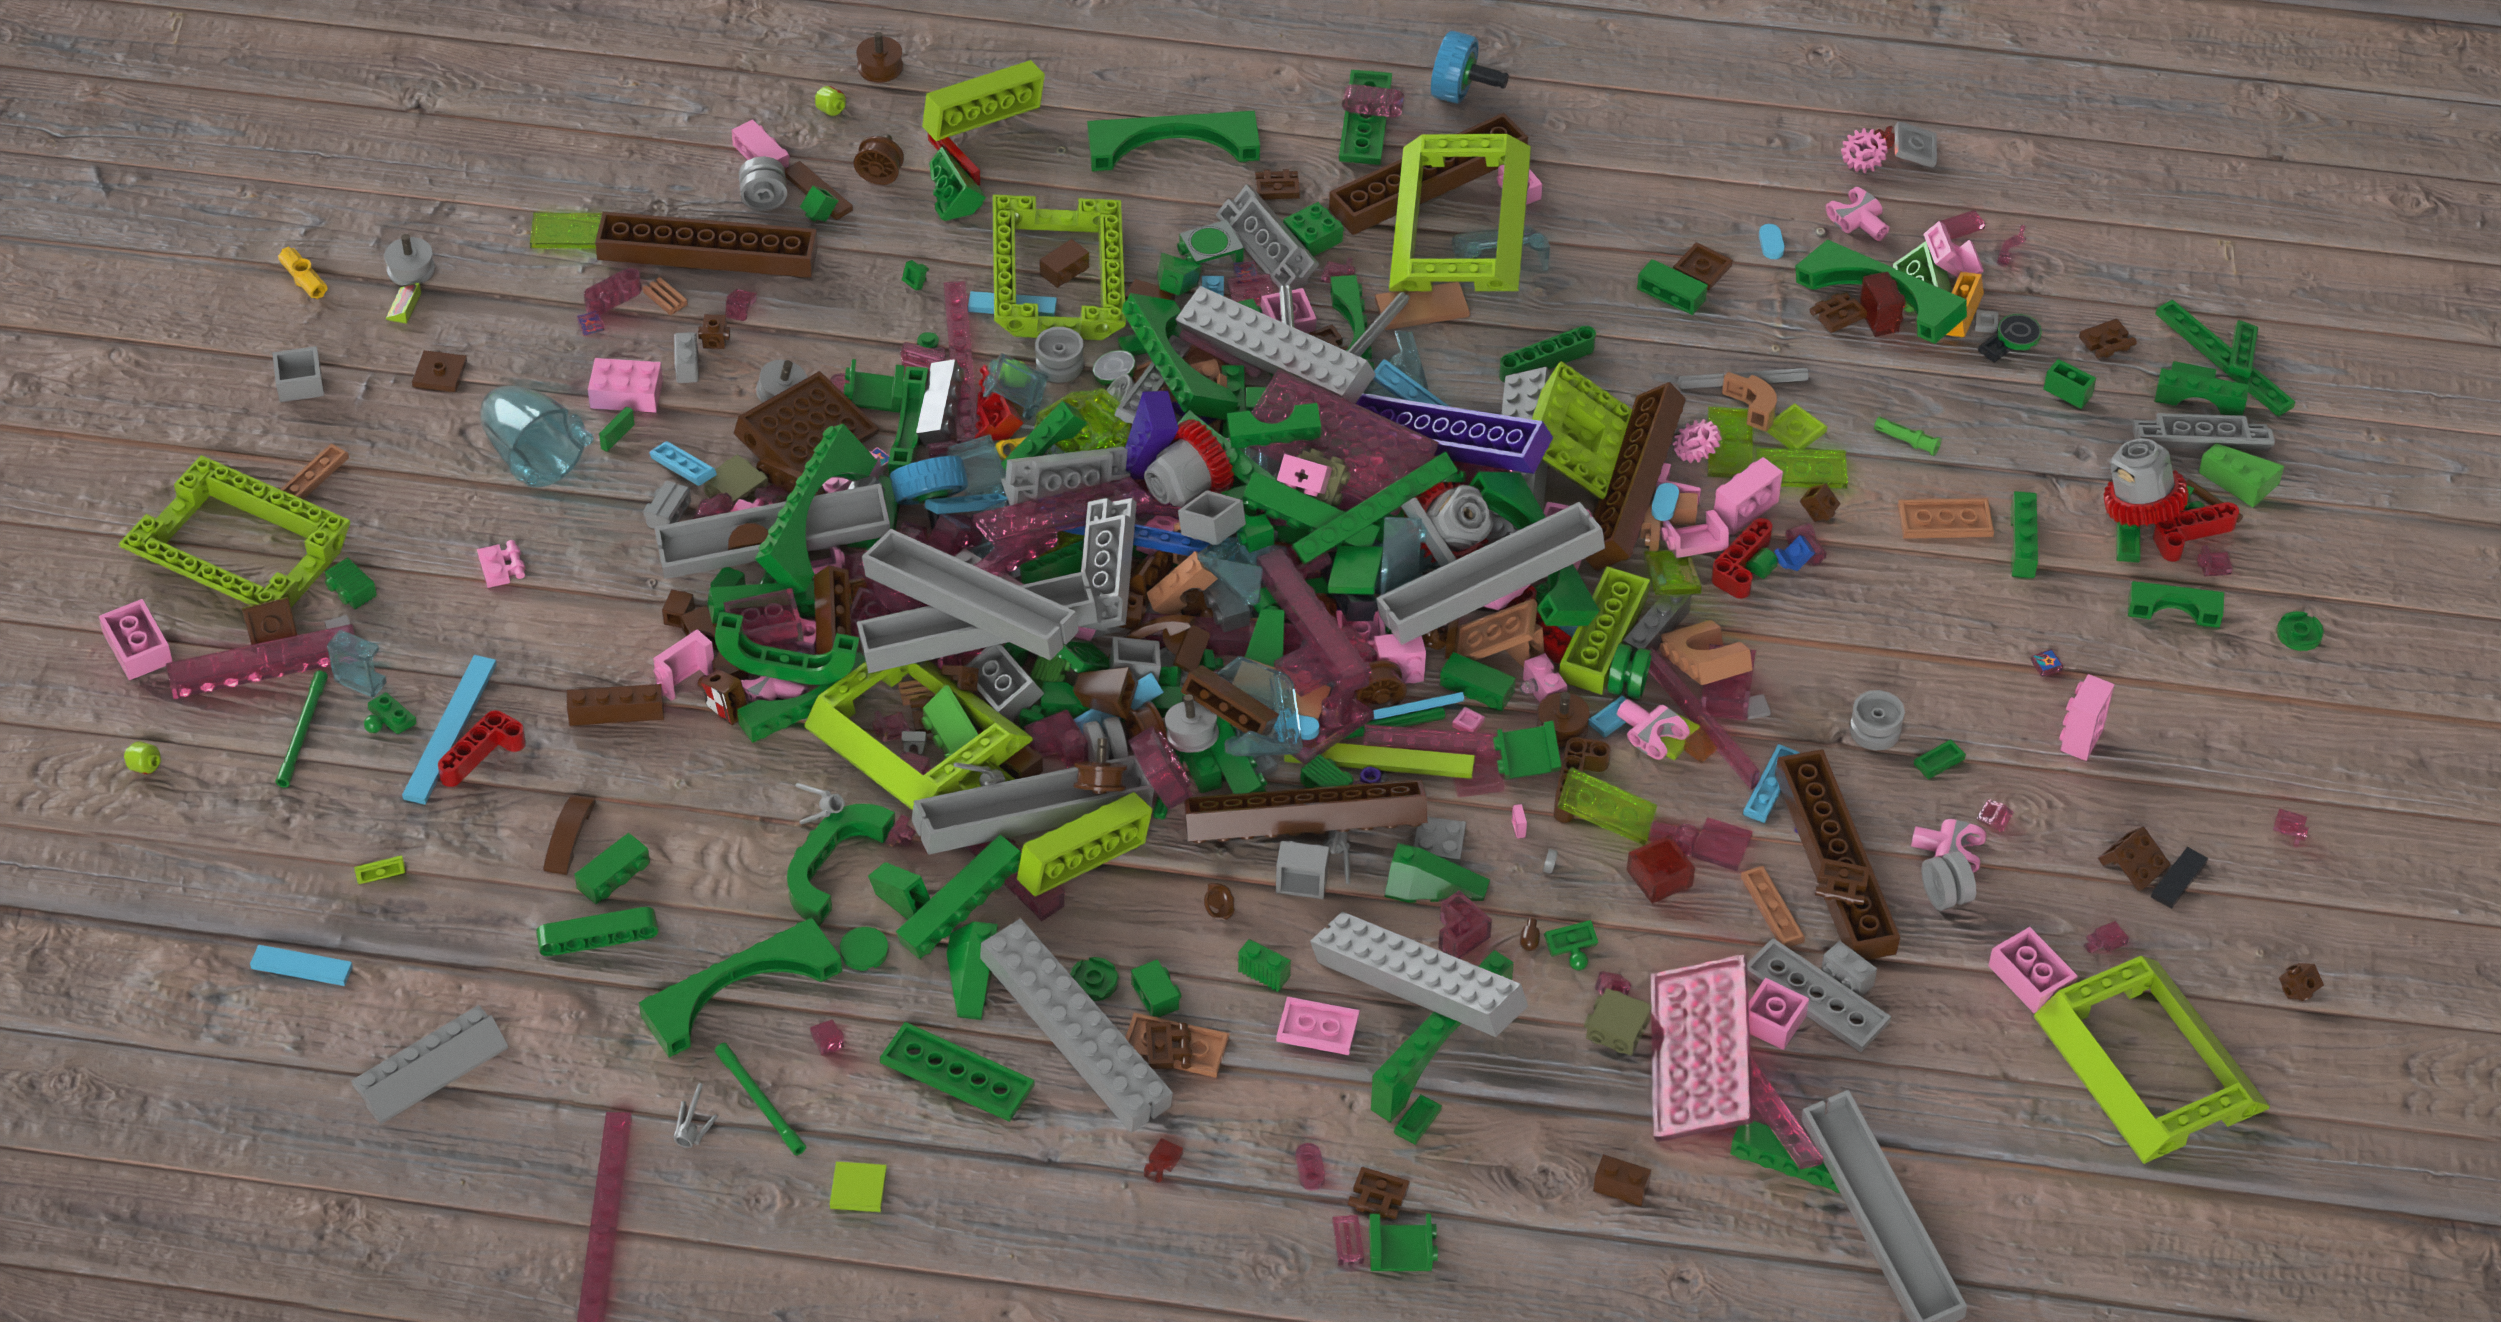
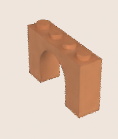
(1690, 652)

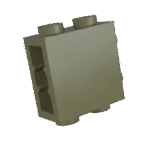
(1339, 476)
(737, 479)
(1618, 1021)

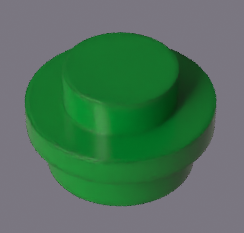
(928, 340)

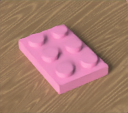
(1318, 1025)

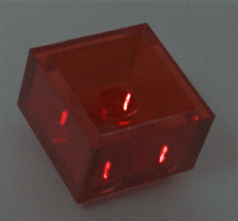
(1882, 303)
(1660, 869)

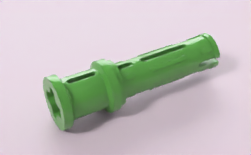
(1917, 438)

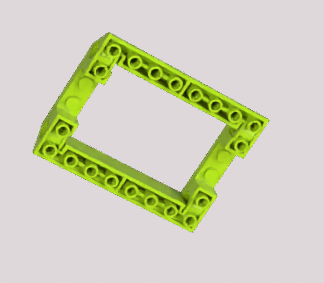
(1092, 215)
(1487, 274)
(208, 478)
(832, 725)
(2146, 1135)

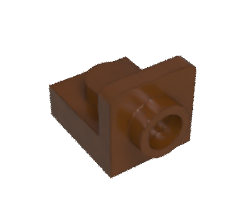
(966, 676)

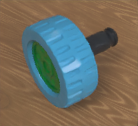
(1457, 68)
(929, 480)

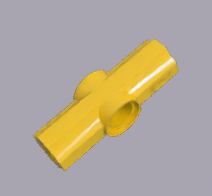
(302, 272)

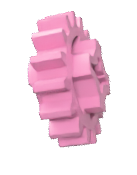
(1866, 153)
(1697, 441)

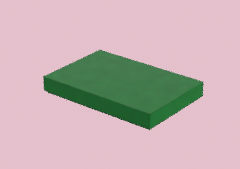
(1355, 570)

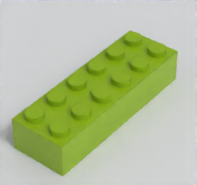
(983, 100)
(1593, 647)
(1084, 844)

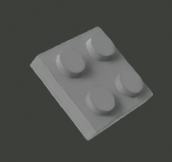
(1915, 144)
(1442, 838)

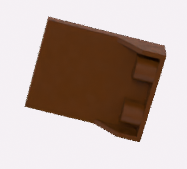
(795, 420)

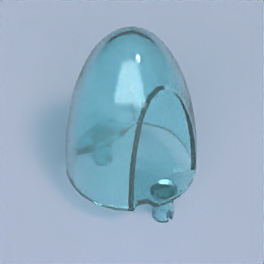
(533, 434)

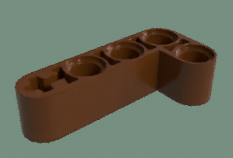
(1580, 755)

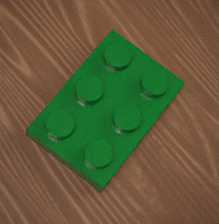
(1084, 656)

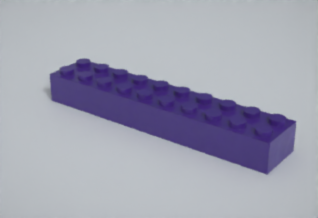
(1469, 434)

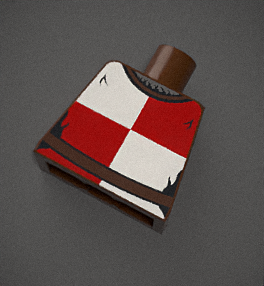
(723, 694)

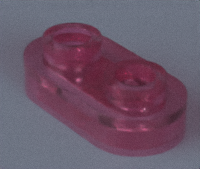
(1310, 1168)

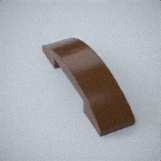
(1173, 623)
(566, 834)

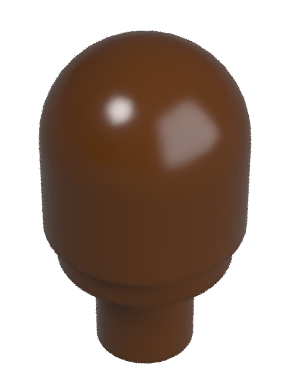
(1530, 935)

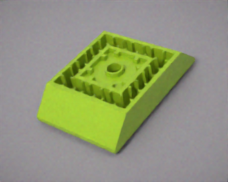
(1584, 427)

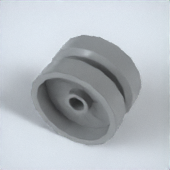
(762, 183)
(1059, 354)
(1877, 720)
(1115, 737)
(1948, 880)

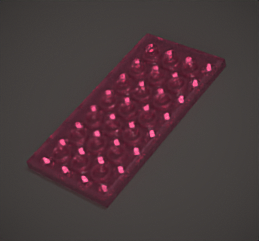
(1369, 443)
(1701, 1048)

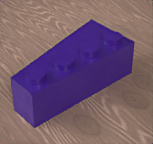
(1150, 432)

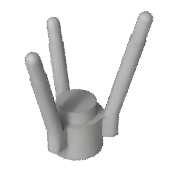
(988, 776)
(829, 803)
(1337, 843)
(686, 1132)

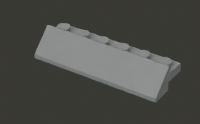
(1268, 239)
(2204, 431)
(1060, 473)
(1108, 559)
(430, 1064)

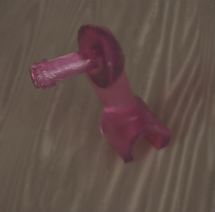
(2004, 255)

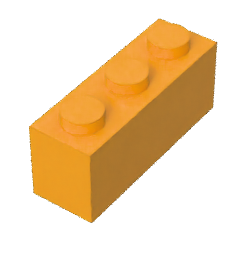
(1970, 288)

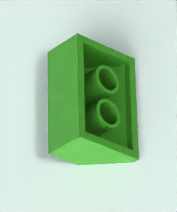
(1921, 265)
(947, 722)

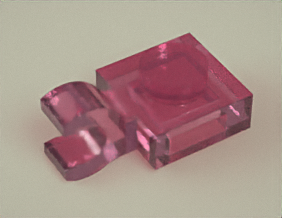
(2107, 936)

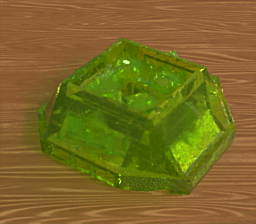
(1103, 427)

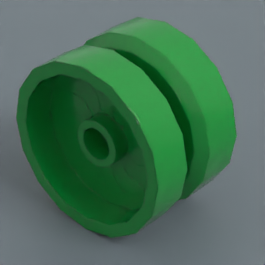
(1626, 670)

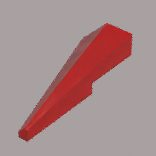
(996, 414)

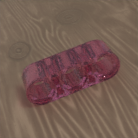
(1373, 100)
(613, 291)

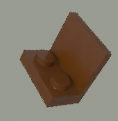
(2137, 857)

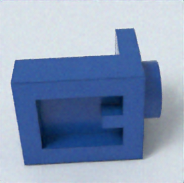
(1795, 554)

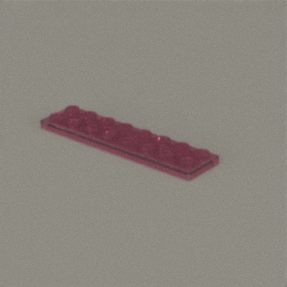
(1054, 512)

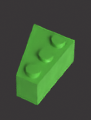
(2241, 473)

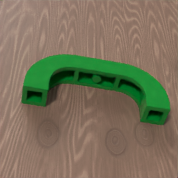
(783, 663)
(851, 821)

